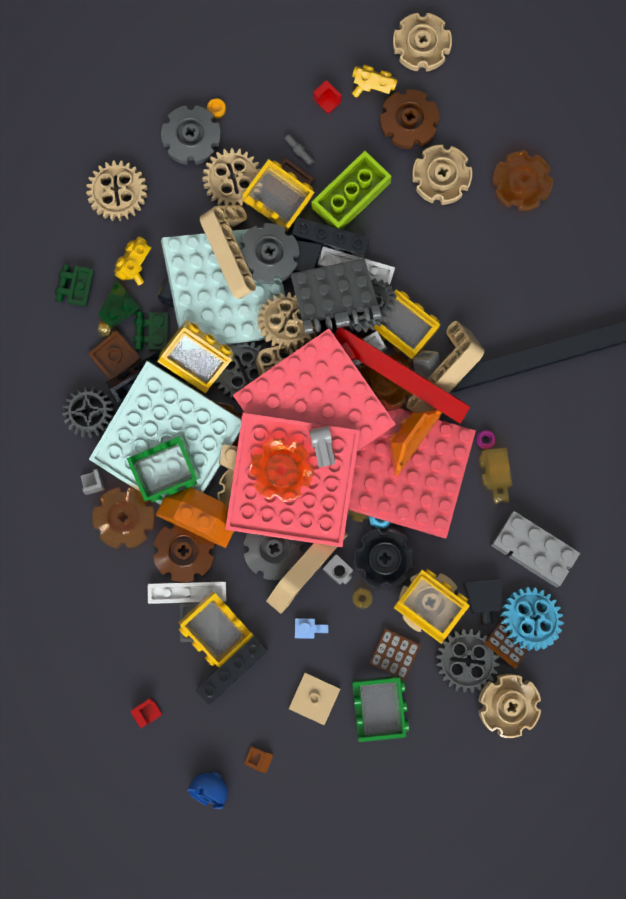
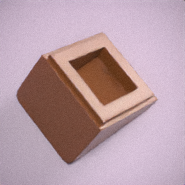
(258, 759)

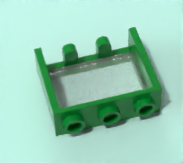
(164, 469)
(380, 708)

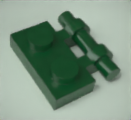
(80, 285)
(158, 331)

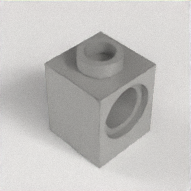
(334, 562)

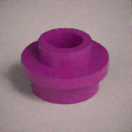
(485, 433)

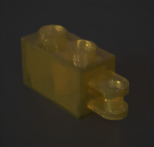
(496, 472)

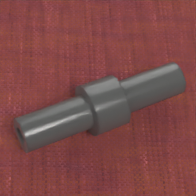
(299, 149)

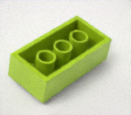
(351, 191)

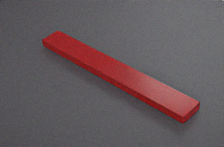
(403, 376)

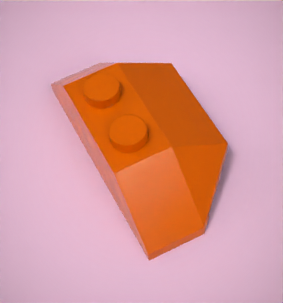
(410, 437)
(197, 514)

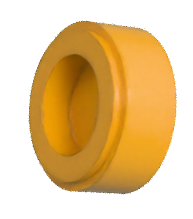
(216, 107)

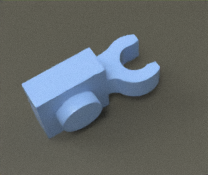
(306, 628)

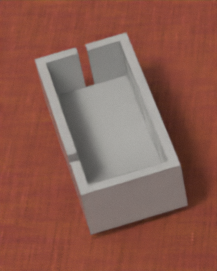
(535, 549)

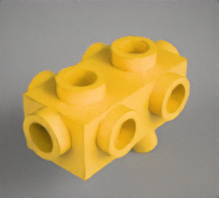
(368, 79)
(130, 264)

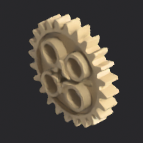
(217, 182)
(99, 192)
(273, 313)

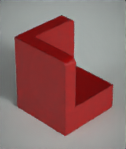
(327, 97)
(146, 712)

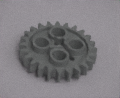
(386, 300)
(227, 376)
(465, 678)

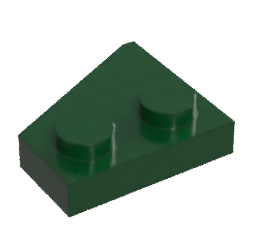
(118, 306)

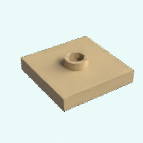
(314, 699)

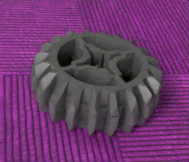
(80, 412)

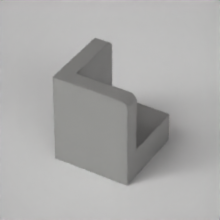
(426, 363)
(92, 482)

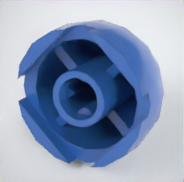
(209, 789)

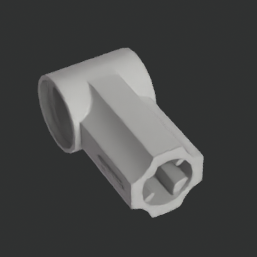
(322, 442)

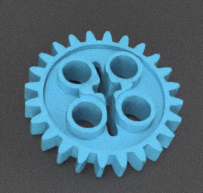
(531, 619)

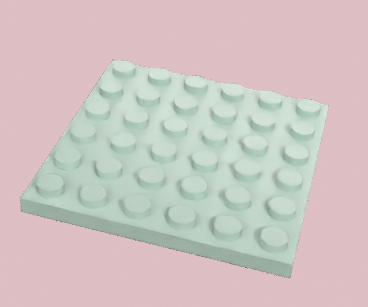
(204, 296)
(157, 412)

